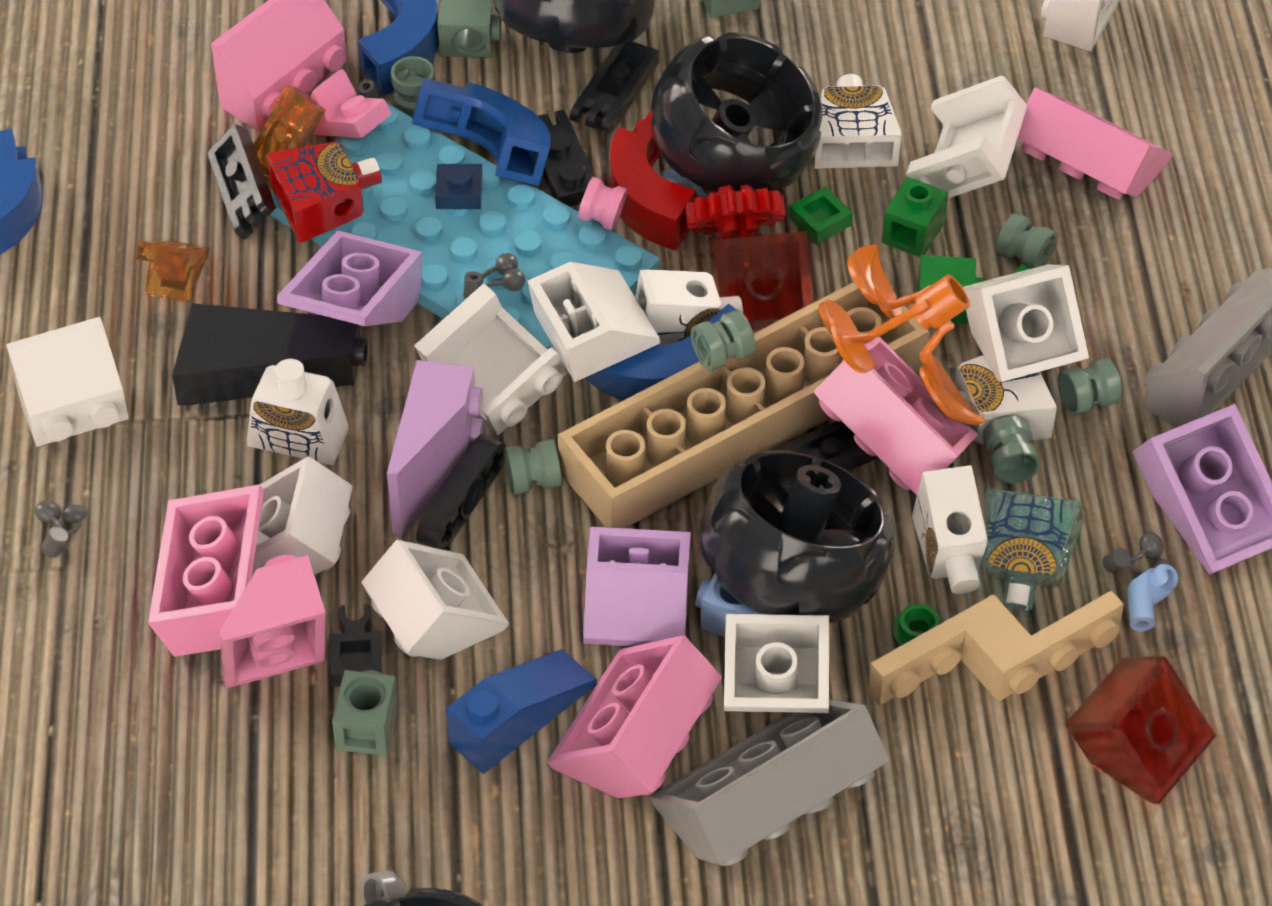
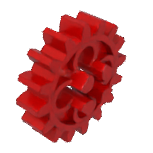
(735, 211)

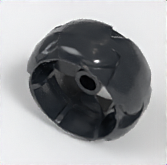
(577, 24)
(719, 149)
(796, 536)

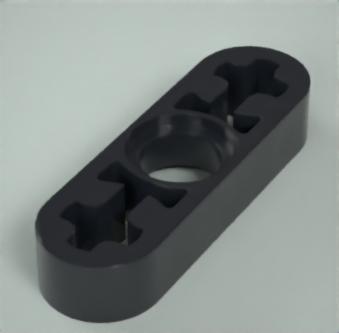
(461, 493)

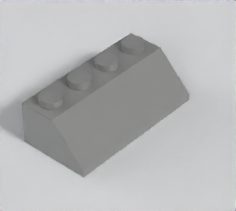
(1216, 356)
(771, 781)

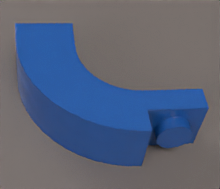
(410, 34)
(490, 119)
(19, 191)
(648, 366)

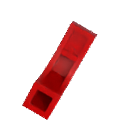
(652, 203)

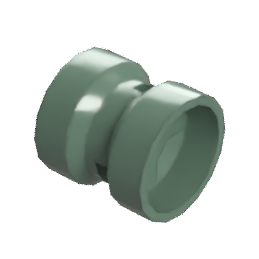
(407, 81)
(1026, 242)
(723, 340)
(1090, 386)
(1008, 442)
(536, 466)

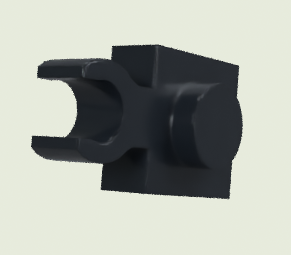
(354, 647)

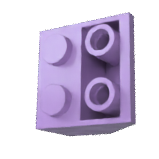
(636, 586)

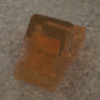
(288, 125)
(172, 267)

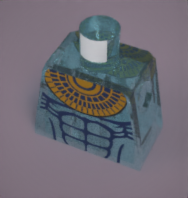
(1029, 542)

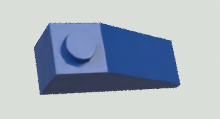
(514, 706)

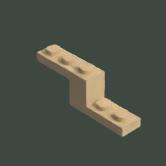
(995, 648)

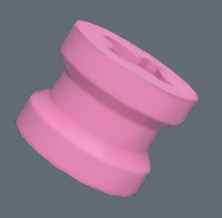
(602, 203)

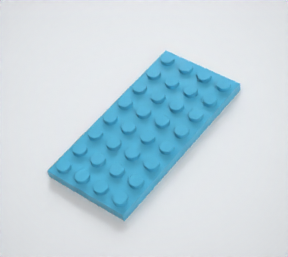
(457, 241)

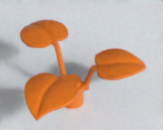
(931, 307)

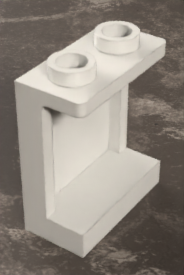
(975, 137)
(505, 357)

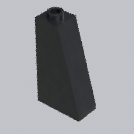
(230, 348)

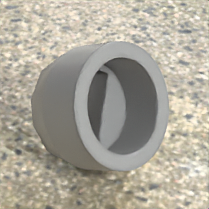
(382, 884)

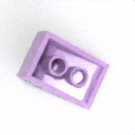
(357, 281)
(431, 437)
(1211, 487)

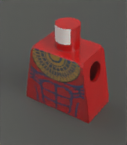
(320, 187)

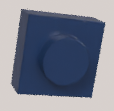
(458, 186)

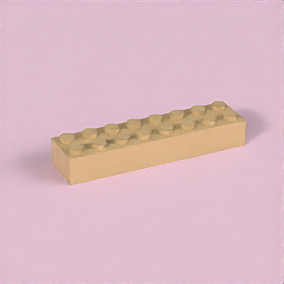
(704, 420)

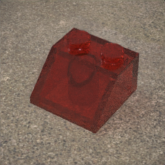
(766, 273)
(1141, 727)

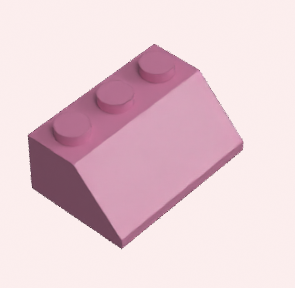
(274, 48)
(1089, 145)
(894, 416)
(203, 566)
(274, 623)
(637, 718)

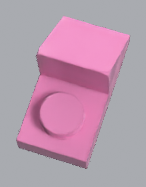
(345, 111)

